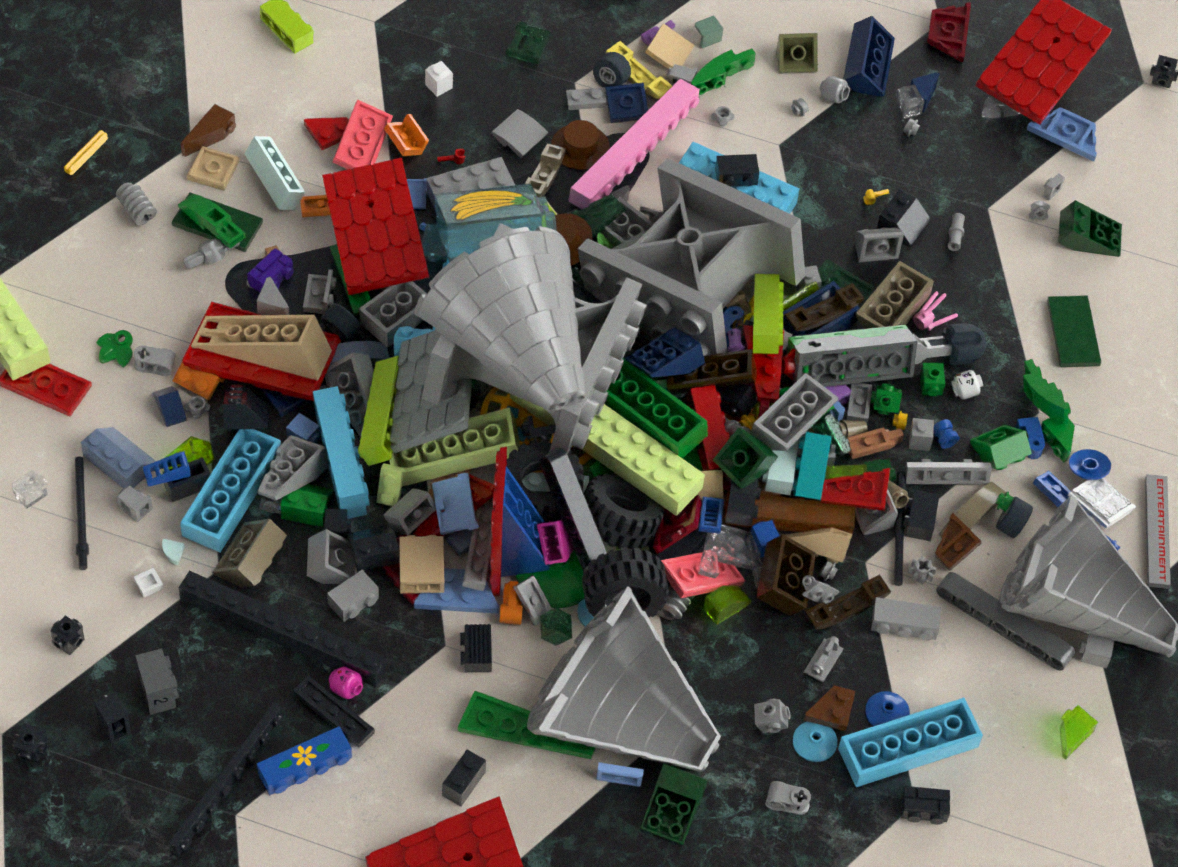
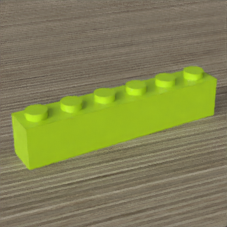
(768, 314)
(378, 421)

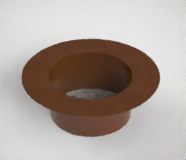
(583, 144)
(575, 232)

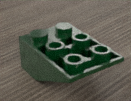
(1089, 230)
(674, 803)

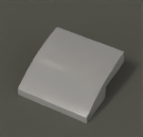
(519, 132)

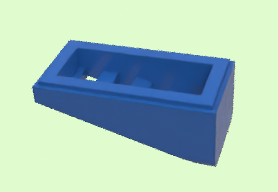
(170, 461)
(714, 505)

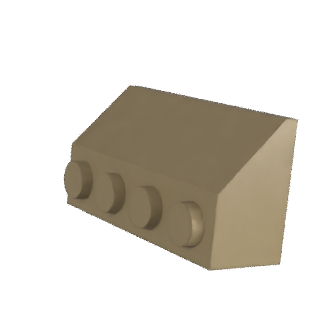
(896, 298)

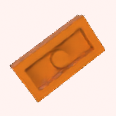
(314, 206)

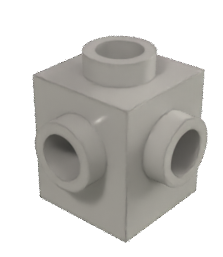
(771, 716)

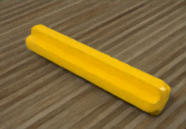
(86, 152)

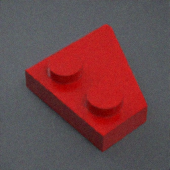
(326, 131)

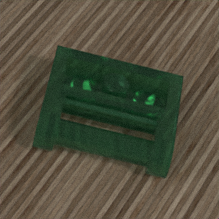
(534, 45)

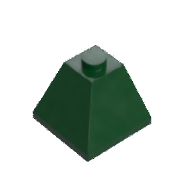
(744, 458)

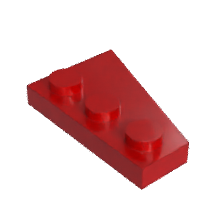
(858, 491)

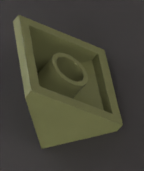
(797, 52)

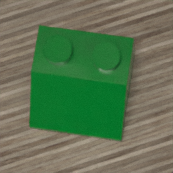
(1002, 446)
(307, 505)

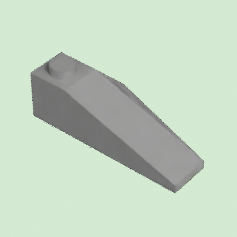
(354, 378)
(294, 466)

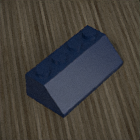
(869, 57)
(837, 325)

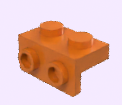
(407, 136)
(197, 381)

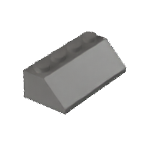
(793, 414)

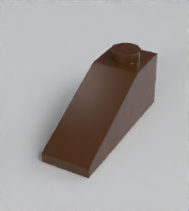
(210, 129)

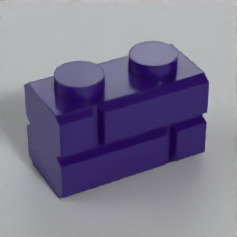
(274, 266)

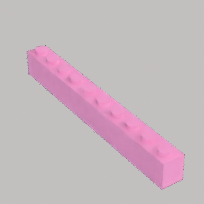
(635, 144)

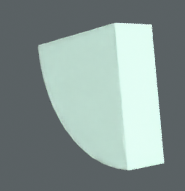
(173, 550)

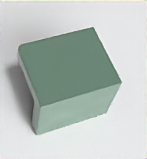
(710, 31)

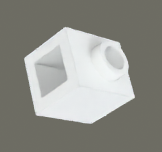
(438, 78)

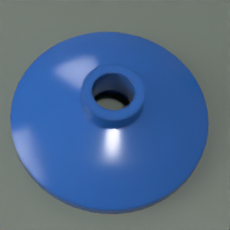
(1090, 464)
(878, 714)

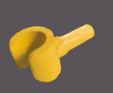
(870, 197)

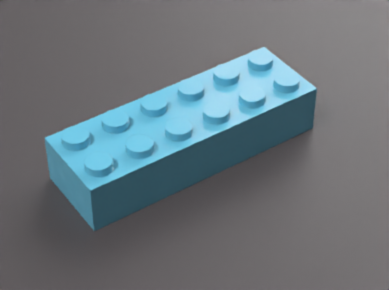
(768, 189)
(341, 452)
(230, 489)
(910, 742)

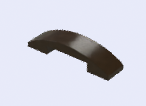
(825, 311)
(849, 605)

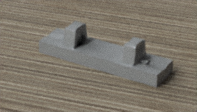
(947, 472)

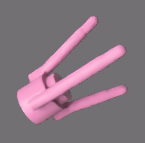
(925, 317)

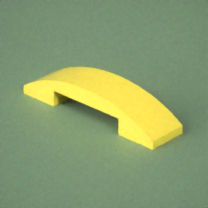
(653, 86)

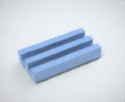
(619, 774)

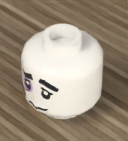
(967, 384)

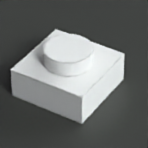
(148, 582)

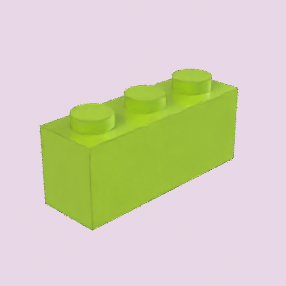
(287, 24)

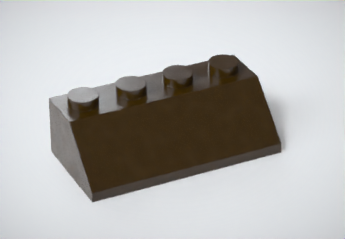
(718, 370)

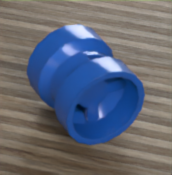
(945, 433)

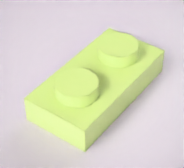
(390, 484)

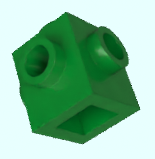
(886, 406)

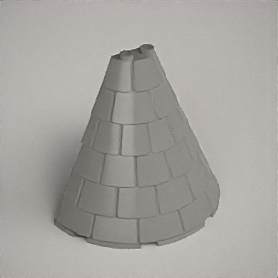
(514, 313)
(1083, 583)
(625, 693)

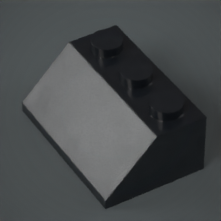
(244, 409)

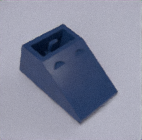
(668, 355)

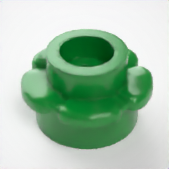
(1003, 501)

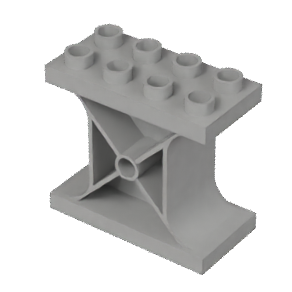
(697, 256)
(603, 336)

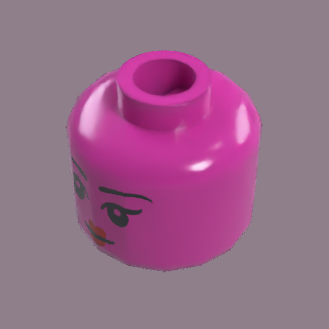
(345, 682)

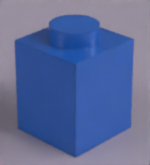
(763, 533)

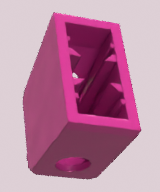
(553, 541)

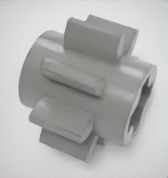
(922, 570)

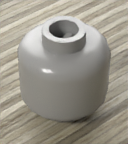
(834, 89)

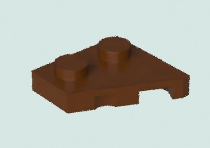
(956, 543)
(832, 709)

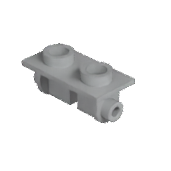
(818, 591)
(824, 659)

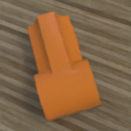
(512, 607)

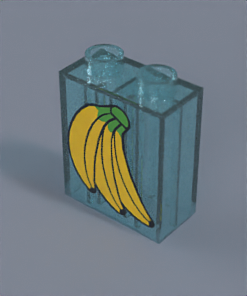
(474, 215)

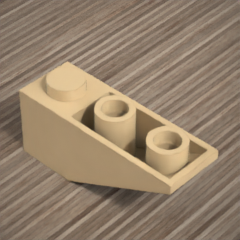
(825, 542)

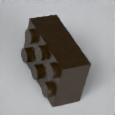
(782, 574)

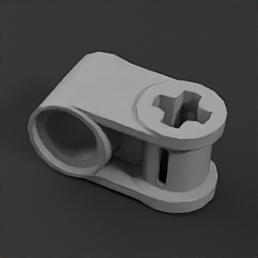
(155, 361)
(785, 798)

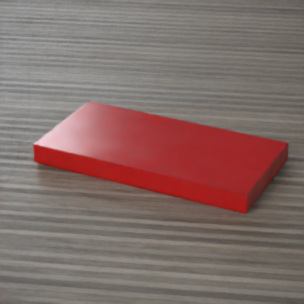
(49, 387)

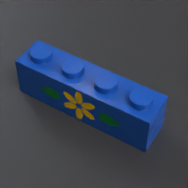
(304, 761)

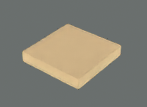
(669, 47)
(213, 168)

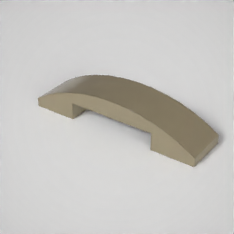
(547, 169)
(978, 505)

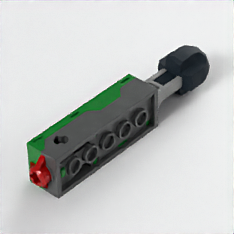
(876, 353)

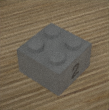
(157, 681)

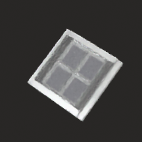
(1102, 501)

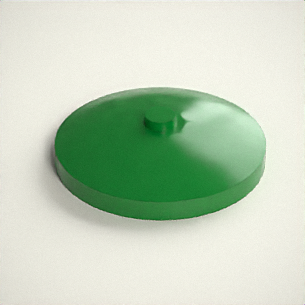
(561, 583)

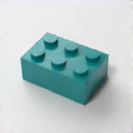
(811, 465)

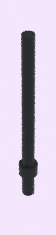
(899, 536)
(82, 546)

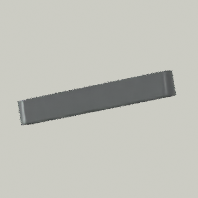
(1009, 625)

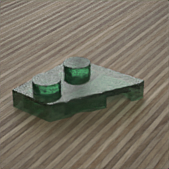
(830, 426)

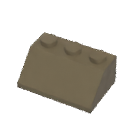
(250, 553)

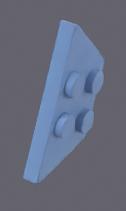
(1068, 131)
(458, 597)

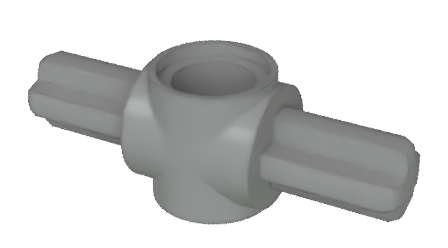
(208, 252)

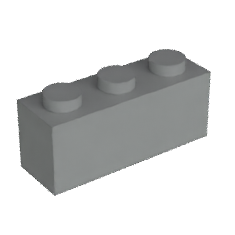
(906, 619)

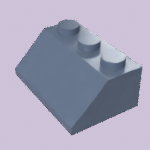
(116, 456)

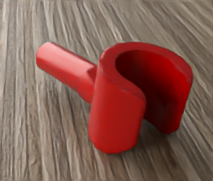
(458, 157)

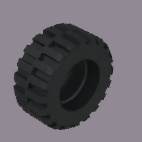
(526, 461)
(622, 512)
(623, 569)

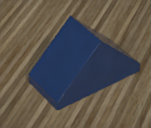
(926, 86)
(170, 406)

